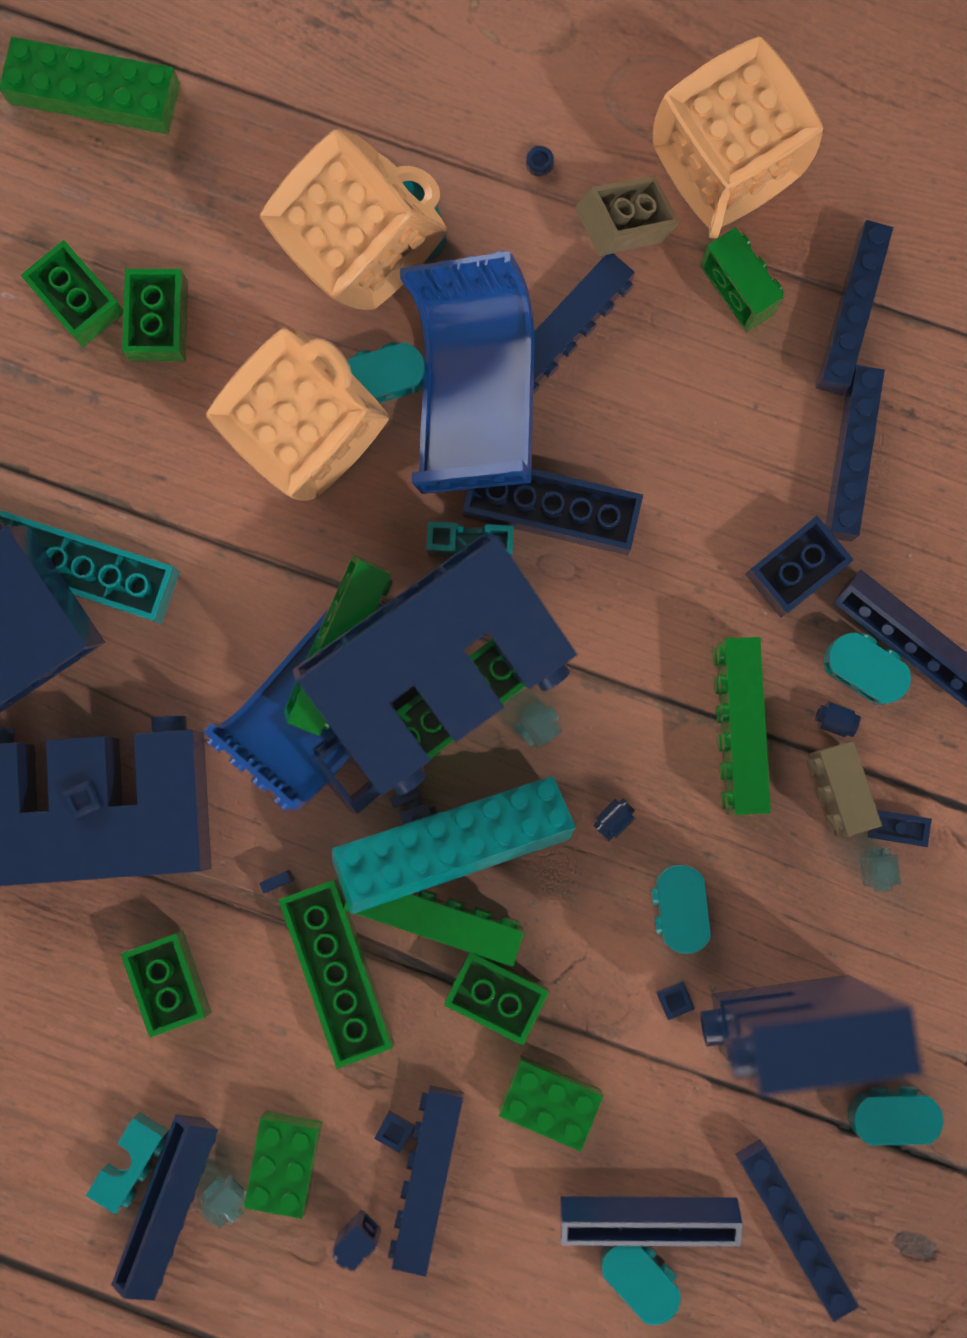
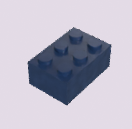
(799, 566)

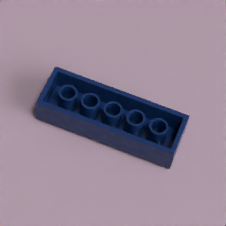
(561, 510)

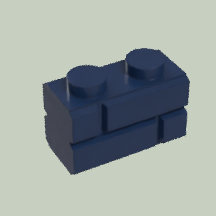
(356, 1241)

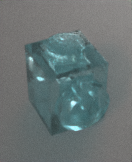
(538, 725)
(880, 869)
(222, 1201)

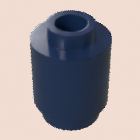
(837, 719)
(614, 819)

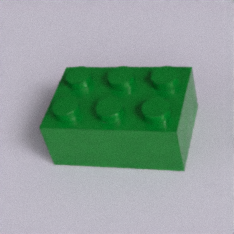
(742, 279)
(73, 293)
(155, 315)
(166, 984)
(496, 997)
(550, 1103)
(283, 1165)

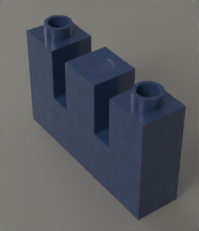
(39, 618)
(421, 644)
(156, 837)
(812, 1034)

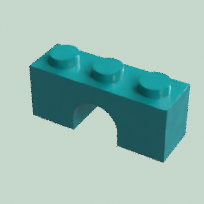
(449, 538)
(115, 1186)

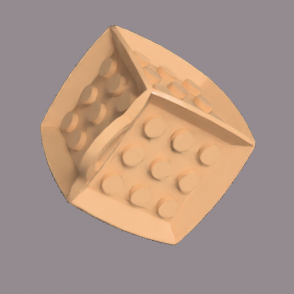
(736, 133)
(354, 220)
(298, 414)

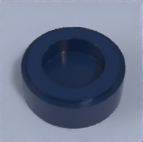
(539, 161)

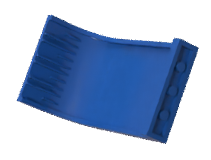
(475, 372)
(272, 748)

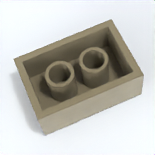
(626, 215)
(843, 789)

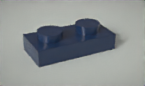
(902, 829)

